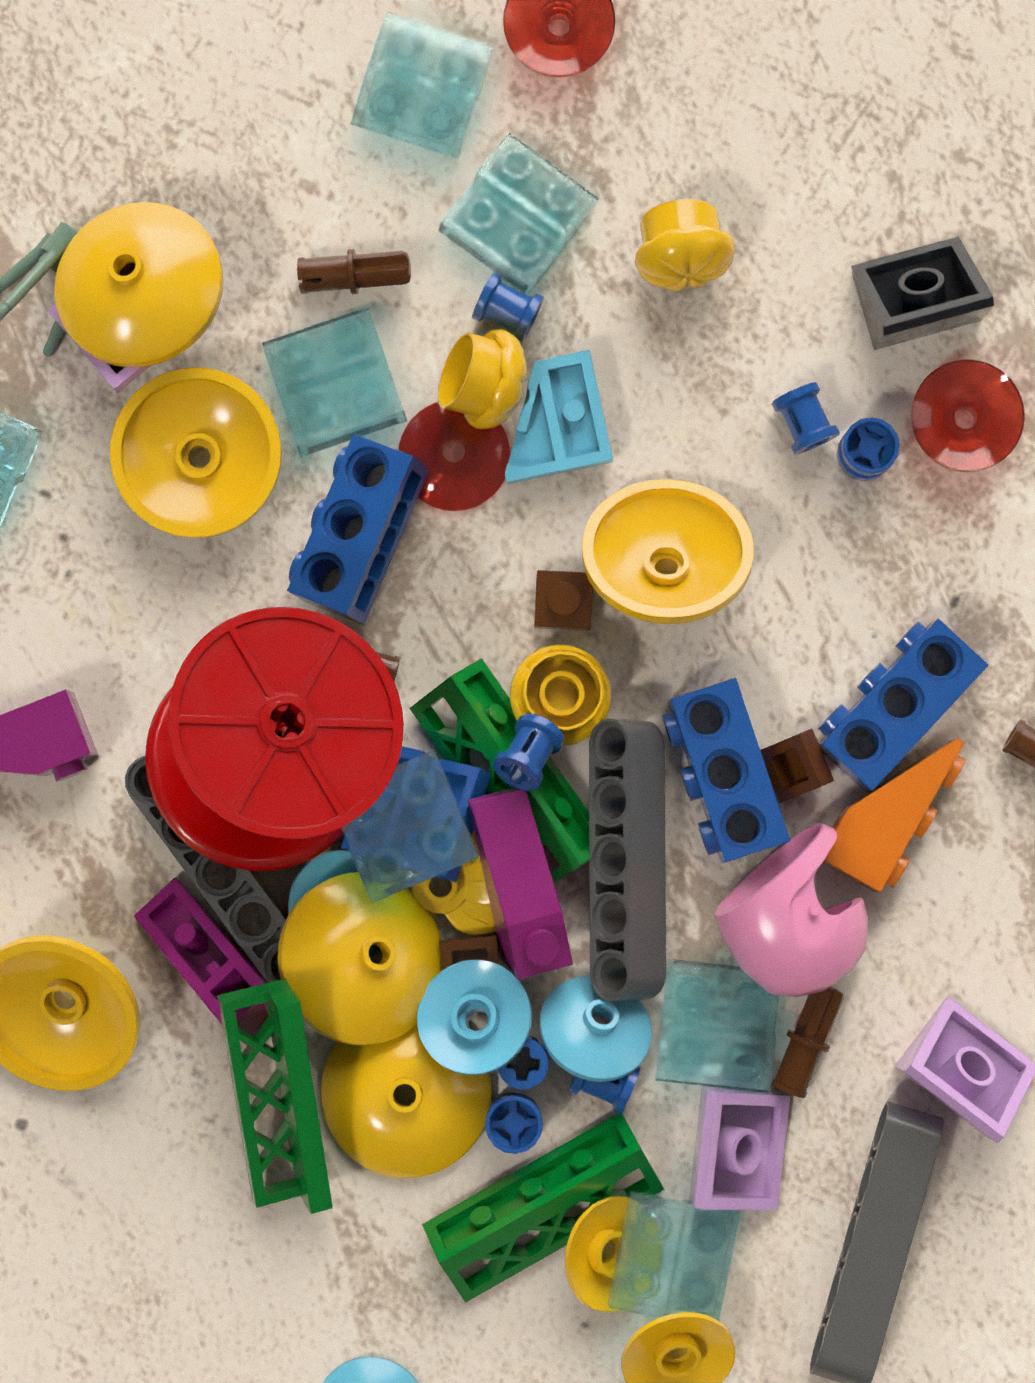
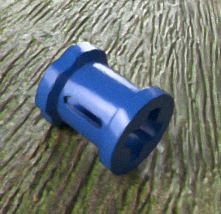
(507, 307)
(805, 418)
(528, 752)
(534, 1074)
(613, 1093)

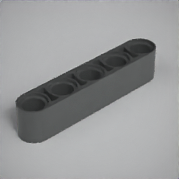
(627, 859)
(226, 903)
(876, 1245)

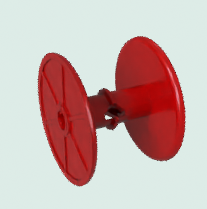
(273, 738)

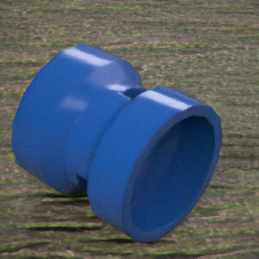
(875, 442)
(513, 1132)

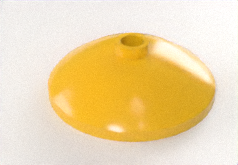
(157, 306)
(171, 421)
(671, 530)
(329, 965)
(61, 1038)
(393, 1136)

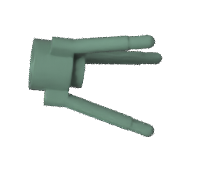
(47, 256)

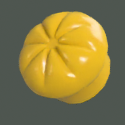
(683, 245)
(483, 378)
(564, 688)

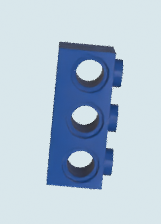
(367, 555)
(929, 701)
(737, 742)

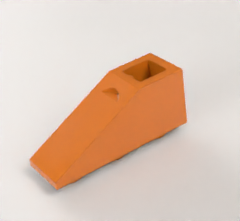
(882, 822)

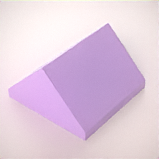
(969, 1069)
(739, 1150)

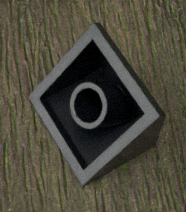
(920, 292)

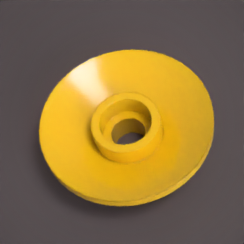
(586, 1266)
(679, 1350)

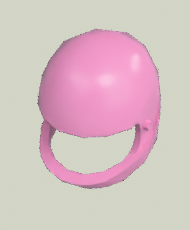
(780, 927)

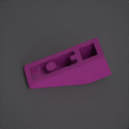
(46, 738)
(519, 884)
(202, 951)

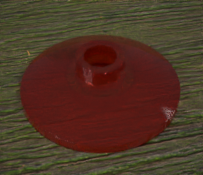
(566, 55)
(984, 393)
(460, 483)

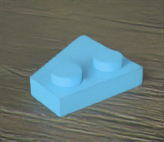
(560, 421)

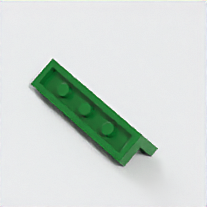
(488, 726)
(297, 1095)
(537, 1201)

